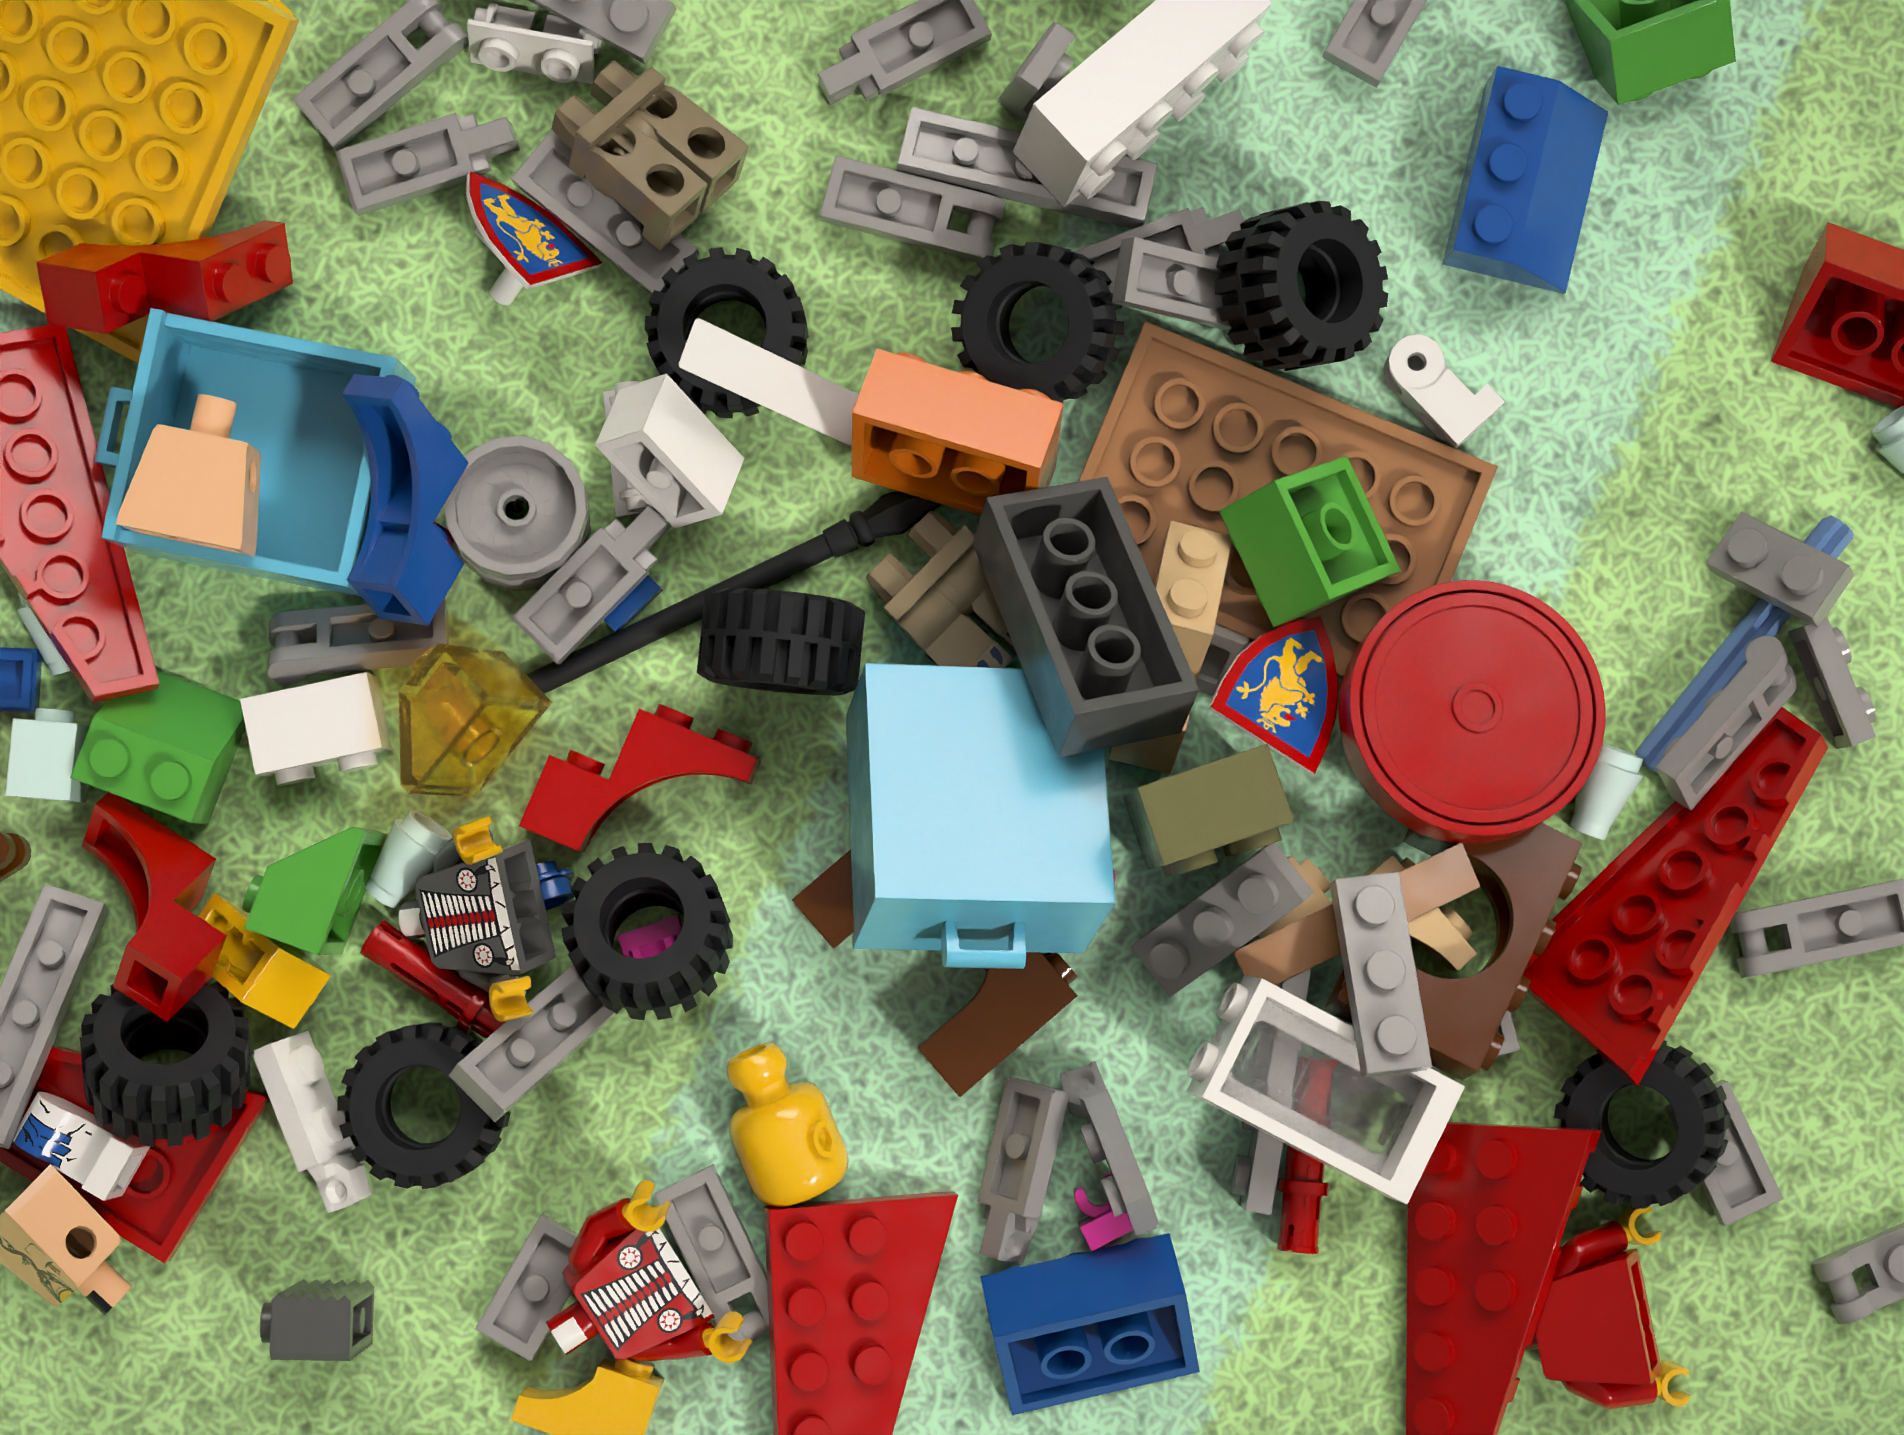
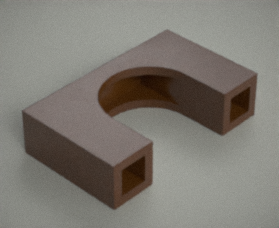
(1522, 883)
(992, 1024)

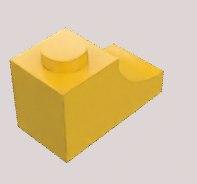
(260, 969)
(609, 1403)

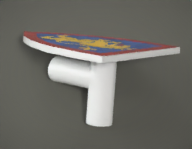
(524, 238)
(1284, 691)

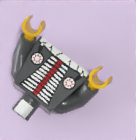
(483, 916)

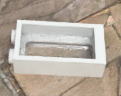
(1301, 1083)

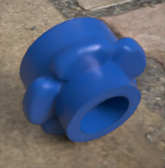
(554, 884)

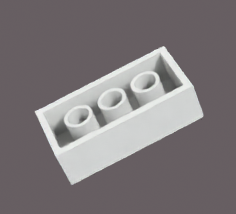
(1132, 88)

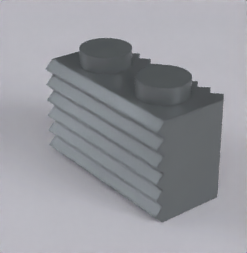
(319, 1321)

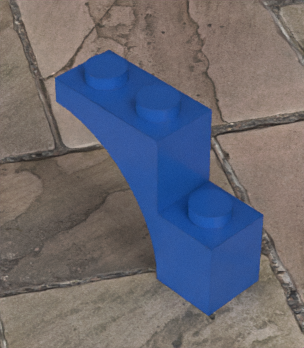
(413, 469)

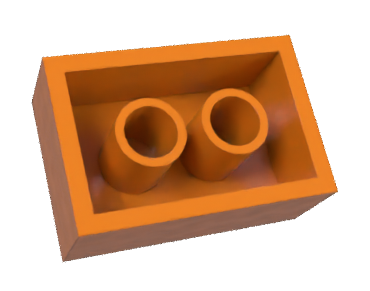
(951, 433)

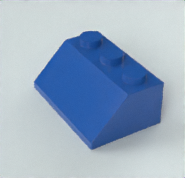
(1526, 181)
(1090, 1323)

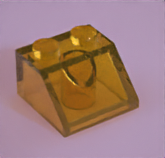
(462, 718)

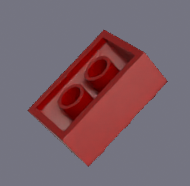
(1848, 316)

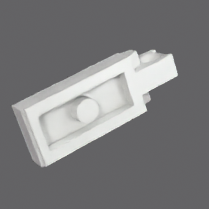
(310, 1119)

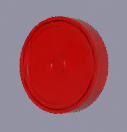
(1472, 712)

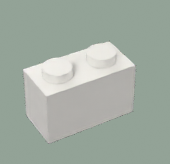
(670, 451)
(316, 727)

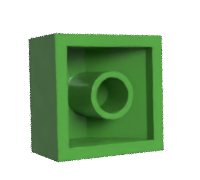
(1652, 43)
(1309, 540)
(164, 748)
(315, 892)

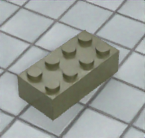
(1215, 805)

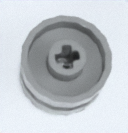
(504, 478)

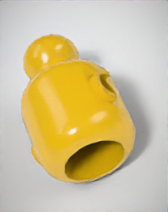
(783, 1130)

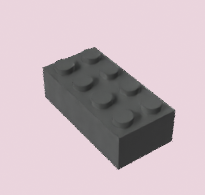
(1084, 616)

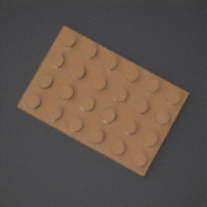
(1210, 429)

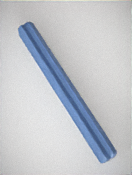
(1761, 620)

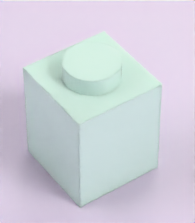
(45, 756)

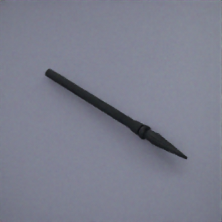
(887, 516)

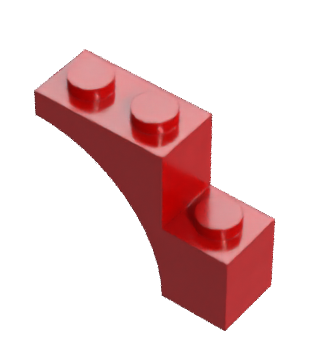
(198, 278)
(575, 798)
(164, 882)

